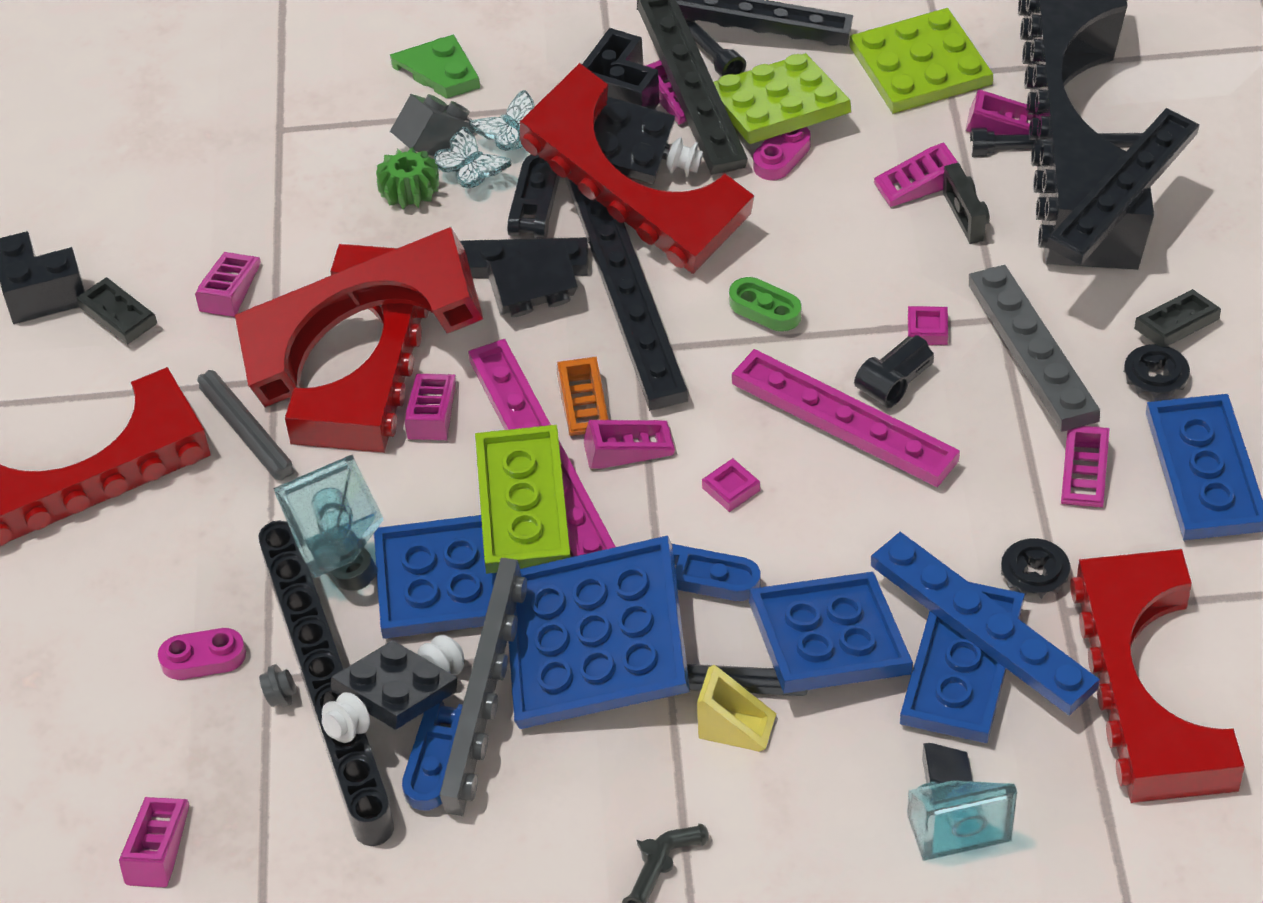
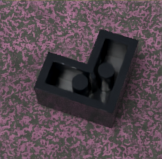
(619, 63)
(37, 284)

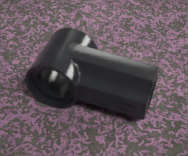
(889, 377)

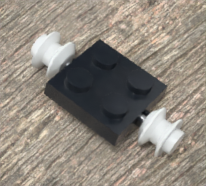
(638, 139)
(392, 686)

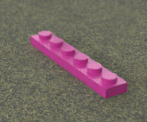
(846, 417)

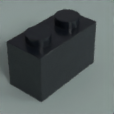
(532, 280)

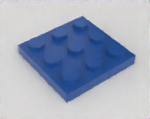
(432, 576)
(829, 632)

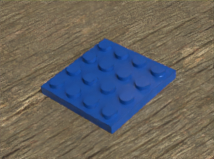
(598, 634)

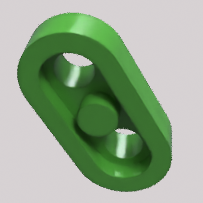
(767, 304)

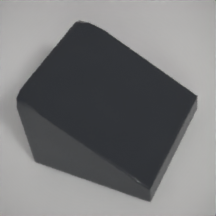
(945, 764)

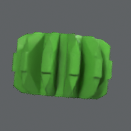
(407, 178)

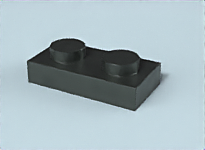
(964, 203)

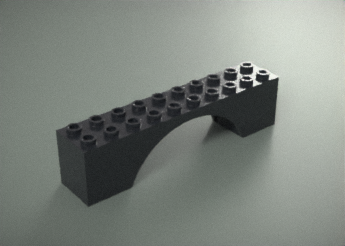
(1069, 155)

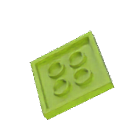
(920, 60)
(780, 98)

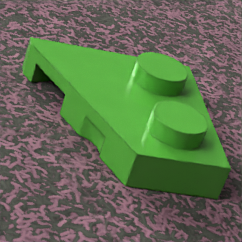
(440, 66)

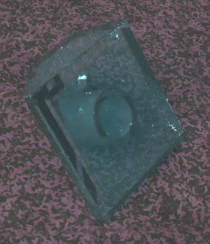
(330, 514)
(960, 816)

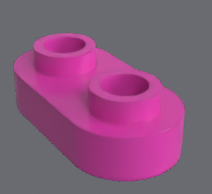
(781, 154)
(200, 653)

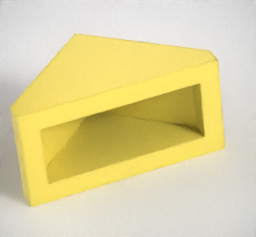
(732, 713)

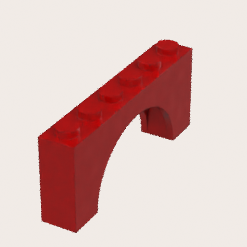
(681, 224)
(284, 330)
(363, 405)
(155, 442)
(1156, 749)

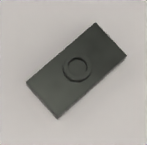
(116, 310)
(1177, 318)

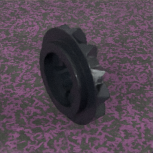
(1152, 358)
(1035, 553)

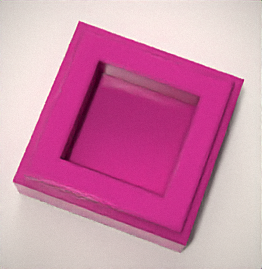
(929, 324)
(731, 485)

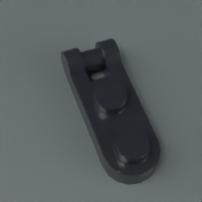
(533, 196)

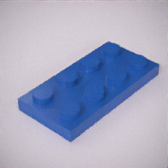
(1206, 466)
(954, 681)

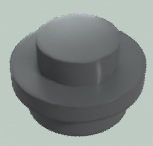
(277, 686)

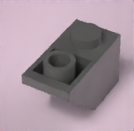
(429, 123)

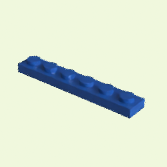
(985, 623)

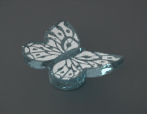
(506, 128)
(468, 162)

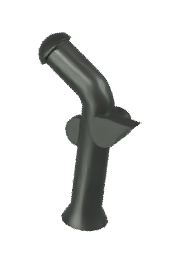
(657, 861)

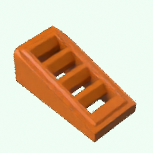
(576, 371)

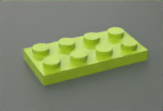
(522, 496)

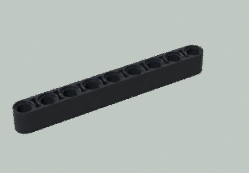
(316, 659)

